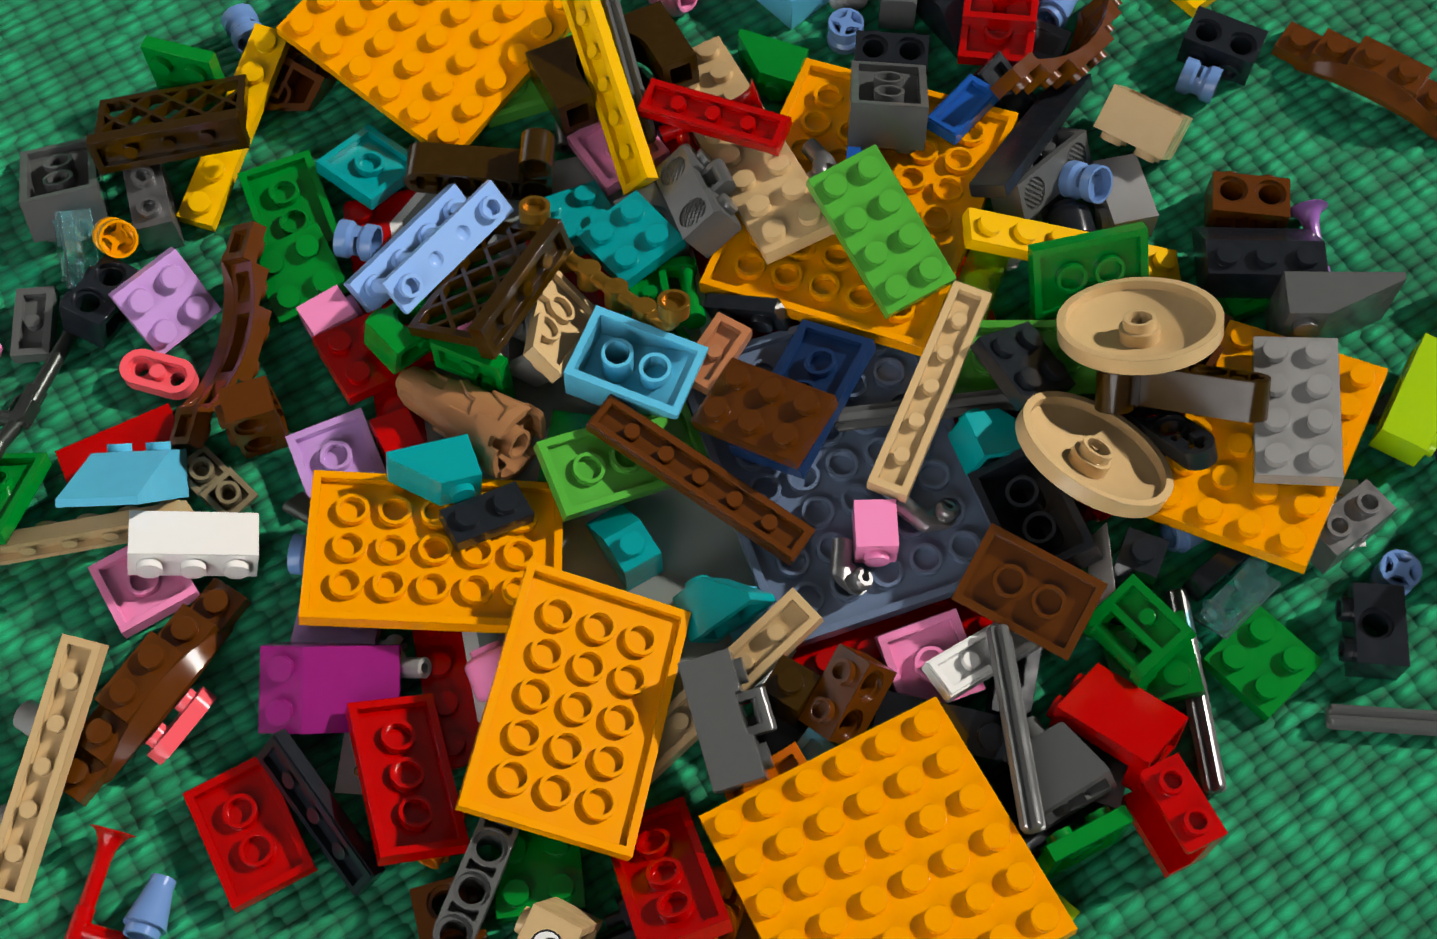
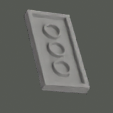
(1304, 424)

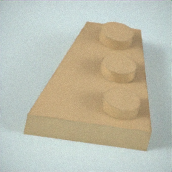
(556, 326)

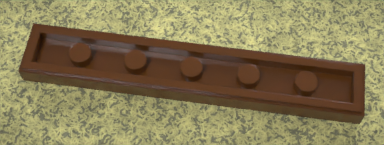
(700, 480)

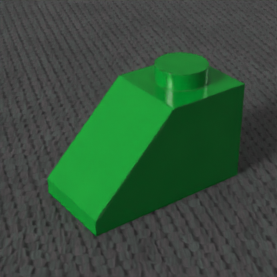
(770, 63)

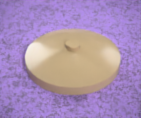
(1140, 325)
(1094, 455)

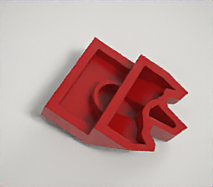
(997, 27)

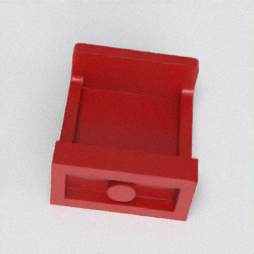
(1119, 720)
(1173, 816)

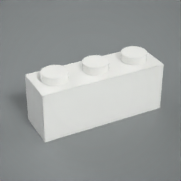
(193, 544)

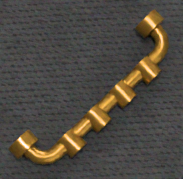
(671, 305)

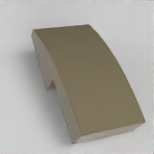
(217, 484)

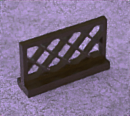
(162, 140)
(512, 293)

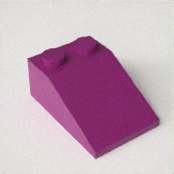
(310, 683)

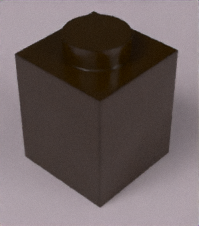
(790, 689)

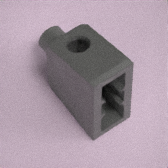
(1066, 771)

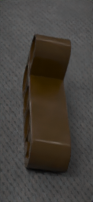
(513, 171)
(1190, 390)

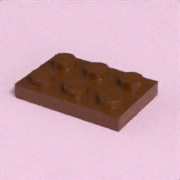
(764, 413)
(1029, 591)

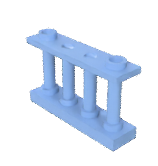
(428, 247)

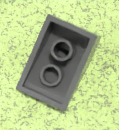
(888, 106)
(59, 180)
(1330, 302)

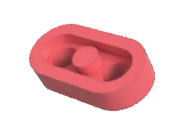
(162, 374)
(168, 738)

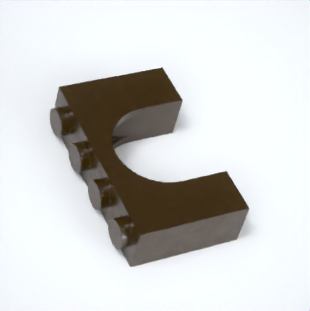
(655, 42)

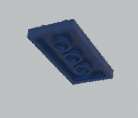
(824, 360)

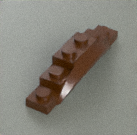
(1086, 48)
(1366, 69)
(240, 337)
(151, 686)

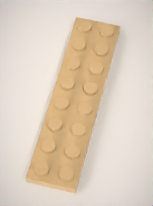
(768, 187)

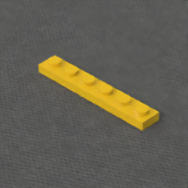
(610, 94)
(218, 172)
(1011, 235)

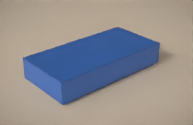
(961, 109)

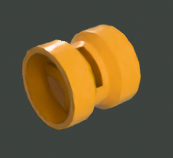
(122, 238)

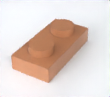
(725, 340)

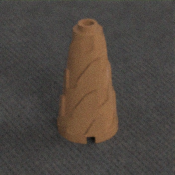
(496, 424)

